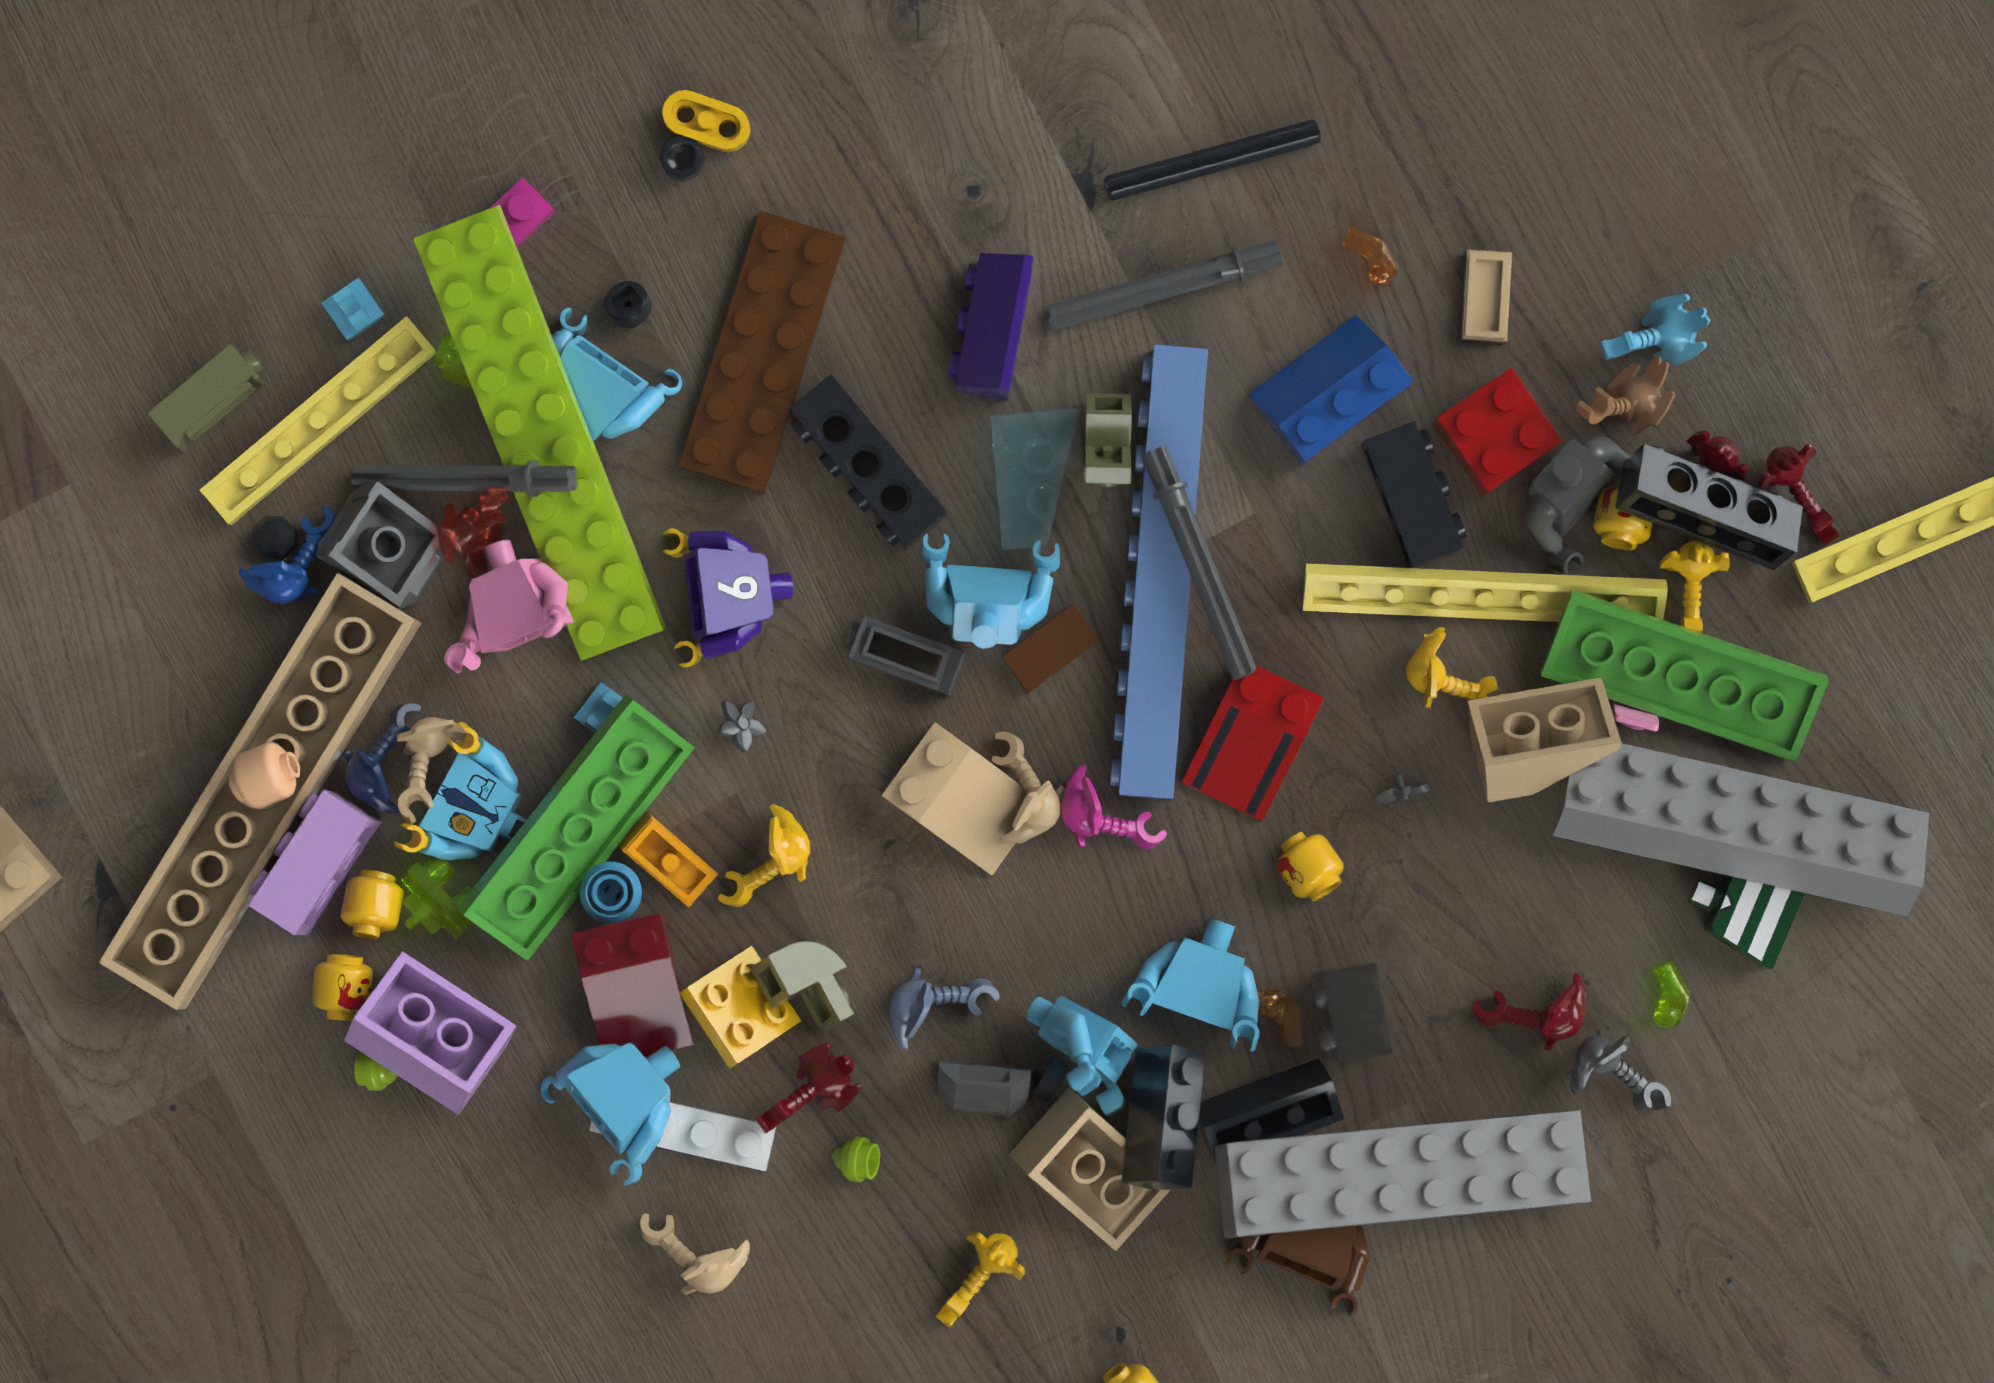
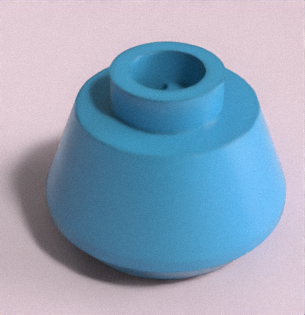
(604, 905)

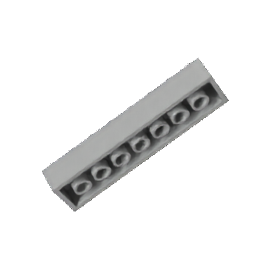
(1747, 827)
(1402, 1174)

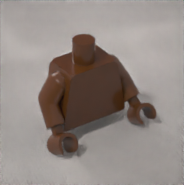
(1321, 1255)

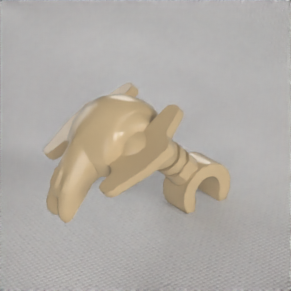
(424, 741)
(1041, 804)
(705, 1273)

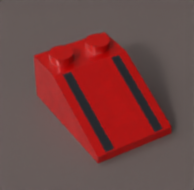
(1252, 741)

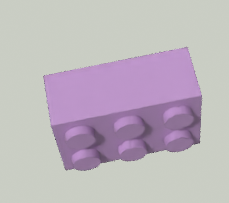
(313, 862)
(430, 1033)

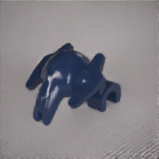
(365, 772)

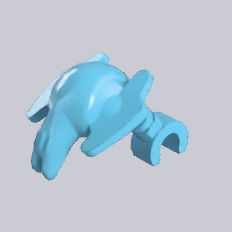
(1672, 331)

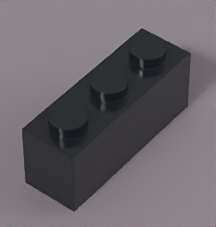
(1414, 494)
(1271, 1108)
(1163, 1117)

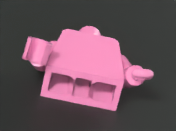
(509, 607)

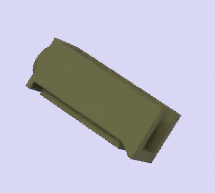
(208, 396)

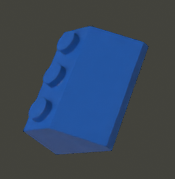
(1330, 389)

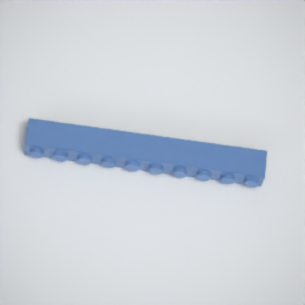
(1161, 580)

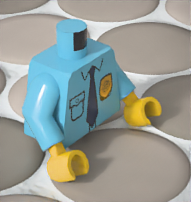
(471, 805)

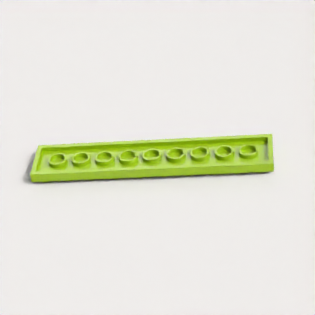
(539, 419)

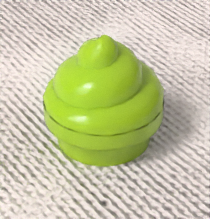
(371, 1073)
(858, 1159)

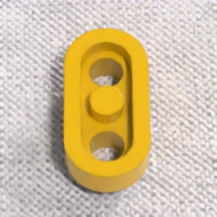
(707, 120)

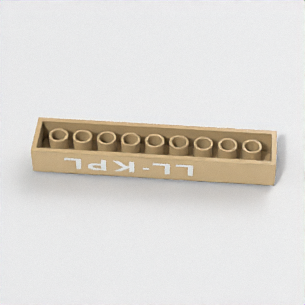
(226, 844)

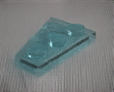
(1029, 472)

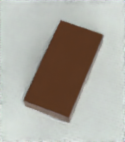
(1050, 648)

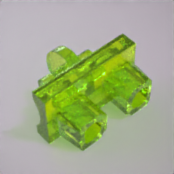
(426, 885)

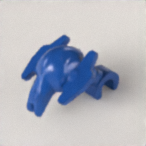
(289, 582)

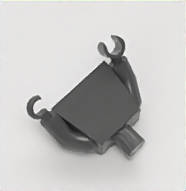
(1566, 493)

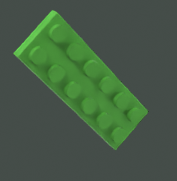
(1685, 675)
(575, 827)

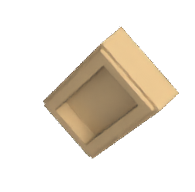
(1486, 296)

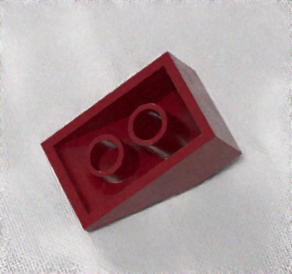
(633, 984)

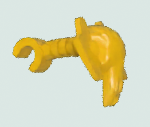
(1694, 562)
(1429, 675)
(789, 853)
(996, 1255)

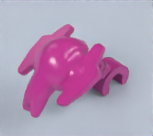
(1083, 815)

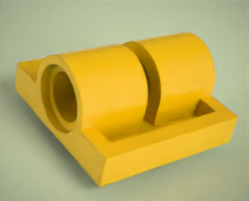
(736, 1010)

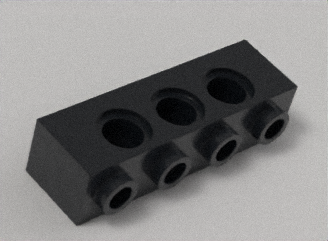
(831, 402)
(1709, 506)

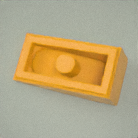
(667, 859)

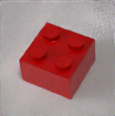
(1497, 432)

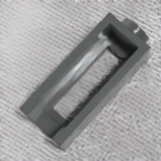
(859, 641)

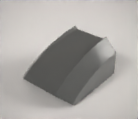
(383, 545)
(983, 1087)

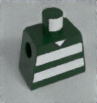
(1748, 916)

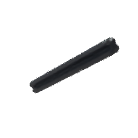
(1212, 159)

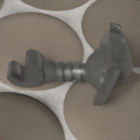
(1601, 1056)

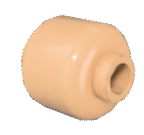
(263, 775)

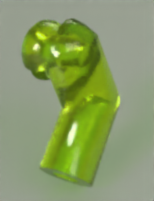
(1674, 996)

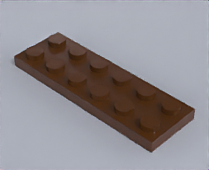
(762, 352)

